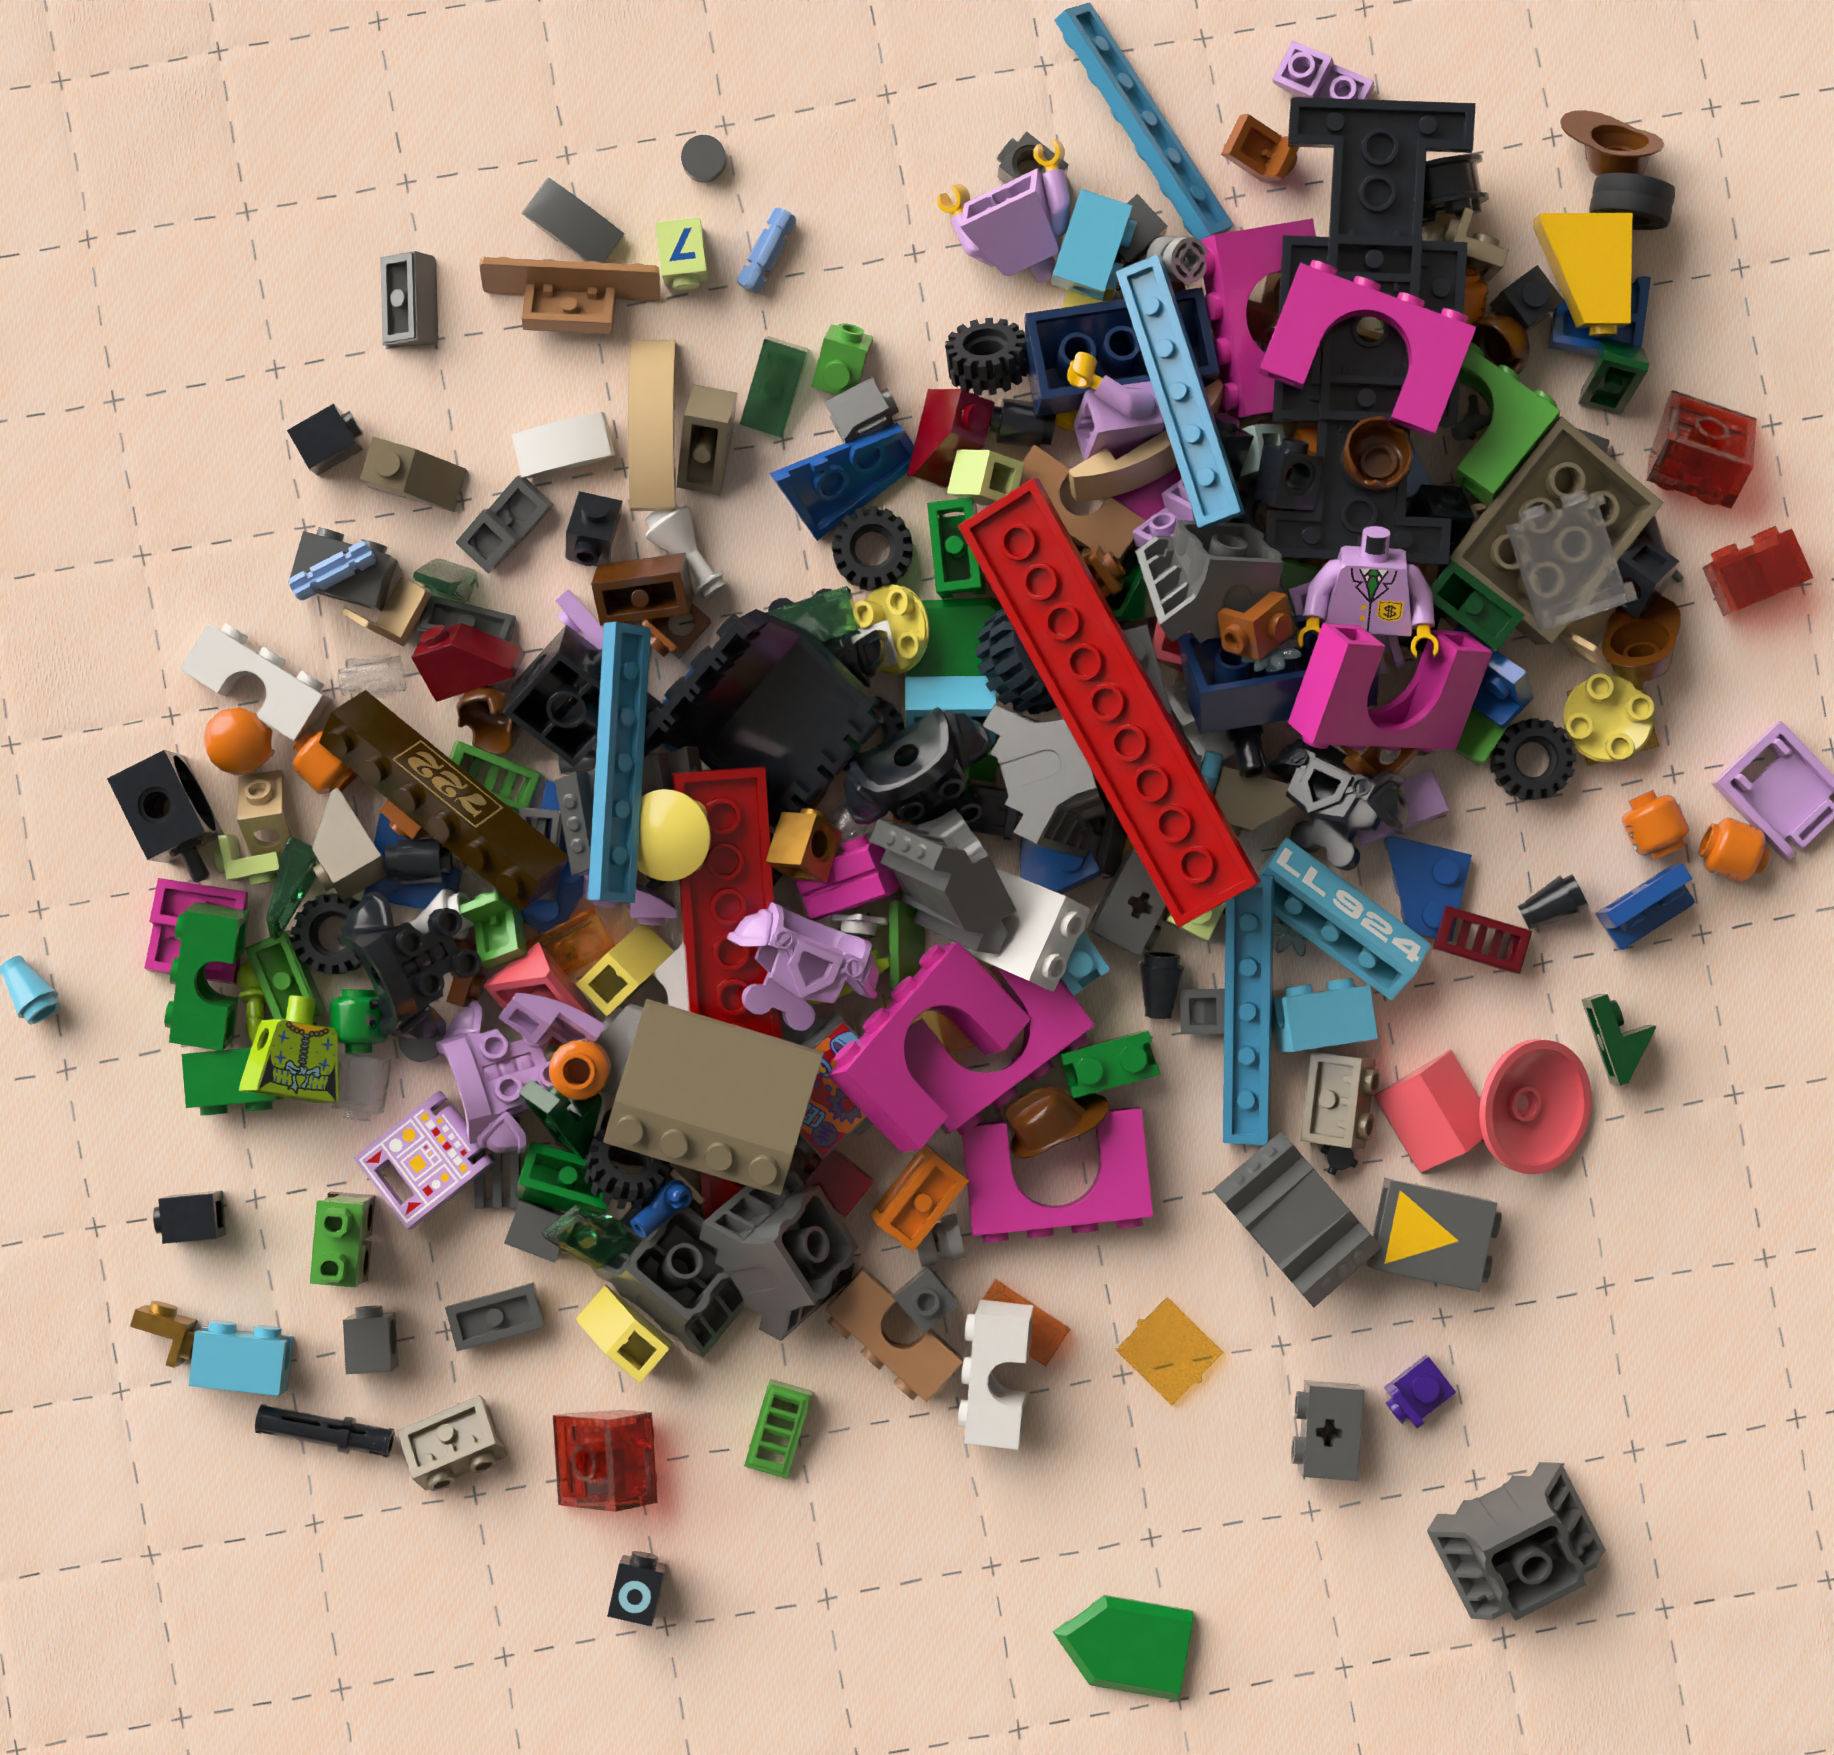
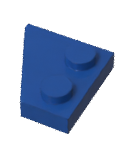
(1426, 881)

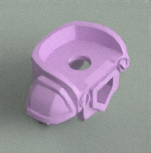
(802, 964)
(490, 1076)

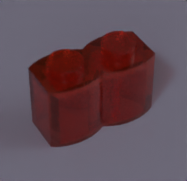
(1757, 571)

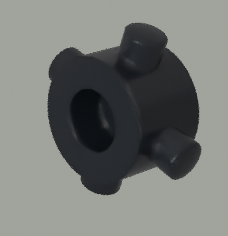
(1338, 1158)

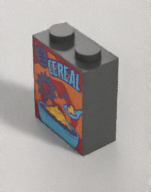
(829, 1112)

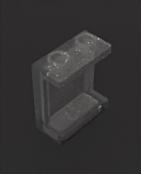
(1568, 561)

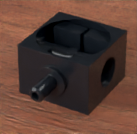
(560, 696)
(188, 823)

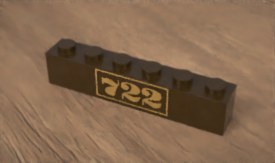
(443, 799)

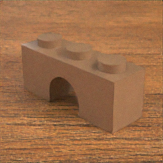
(1108, 526)
(919, 1365)

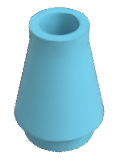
(29, 991)

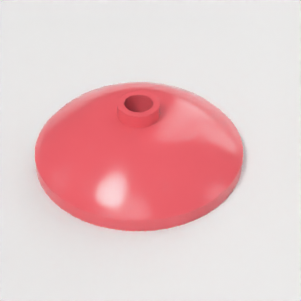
(1535, 1106)

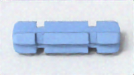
(766, 250)
(332, 570)

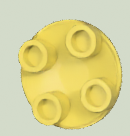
(906, 620)
(1608, 718)
(672, 835)

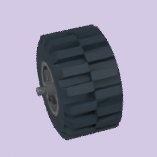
(1010, 667)

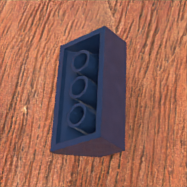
(1109, 336)
(1232, 695)

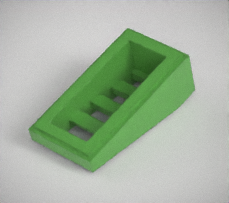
(479, 756)
(785, 1393)

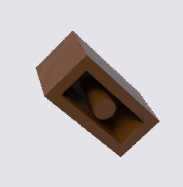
(642, 589)

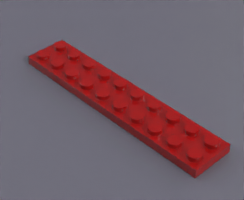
(1108, 703)
(714, 902)

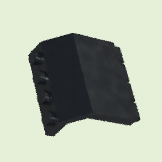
(770, 702)

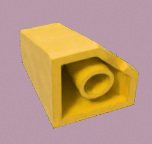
(1591, 266)

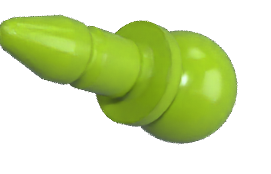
(252, 996)

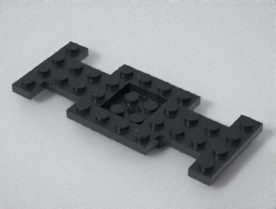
(1377, 237)

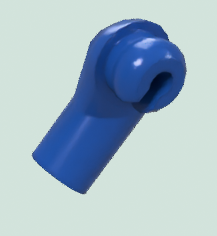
(668, 1200)

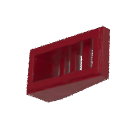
(1515, 949)

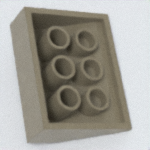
(1555, 468)
(713, 1097)

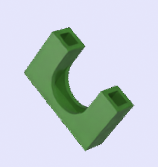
(1516, 425)

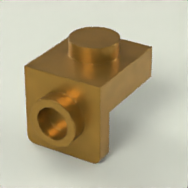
(162, 1320)

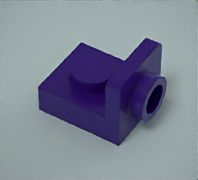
(1418, 1392)

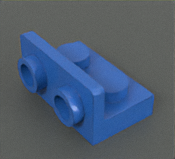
(1503, 690)
(1647, 906)

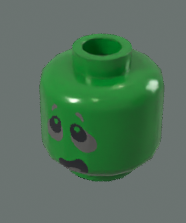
(357, 1020)

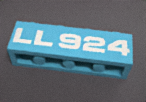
(1343, 920)

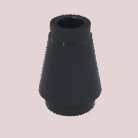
(1554, 902)
(1160, 983)

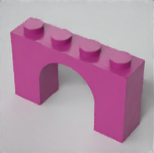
(1233, 269)
(1433, 340)
(1424, 716)
(1054, 1025)
(875, 1066)
(1117, 1193)

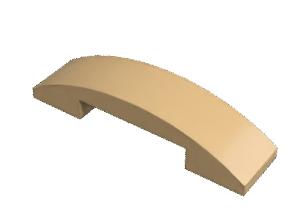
(652, 425)
(1107, 477)

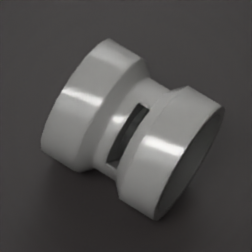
(1182, 257)
(949, 1240)

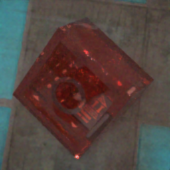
(1702, 450)
(605, 1459)

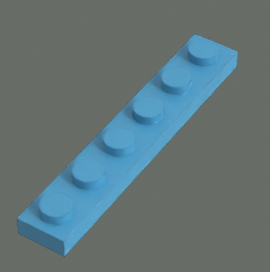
(1143, 121)
(1180, 392)
(619, 763)
(1248, 1015)

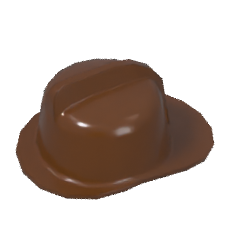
(1610, 143)
(1642, 646)
(1051, 1118)

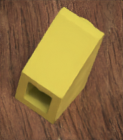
(624, 969)
(624, 1333)

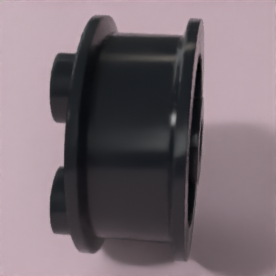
(1452, 186)

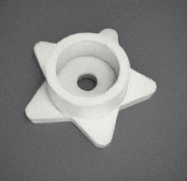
(859, 924)

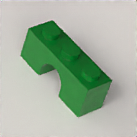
(198, 1012)

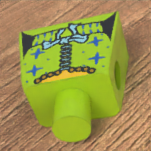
(294, 1057)

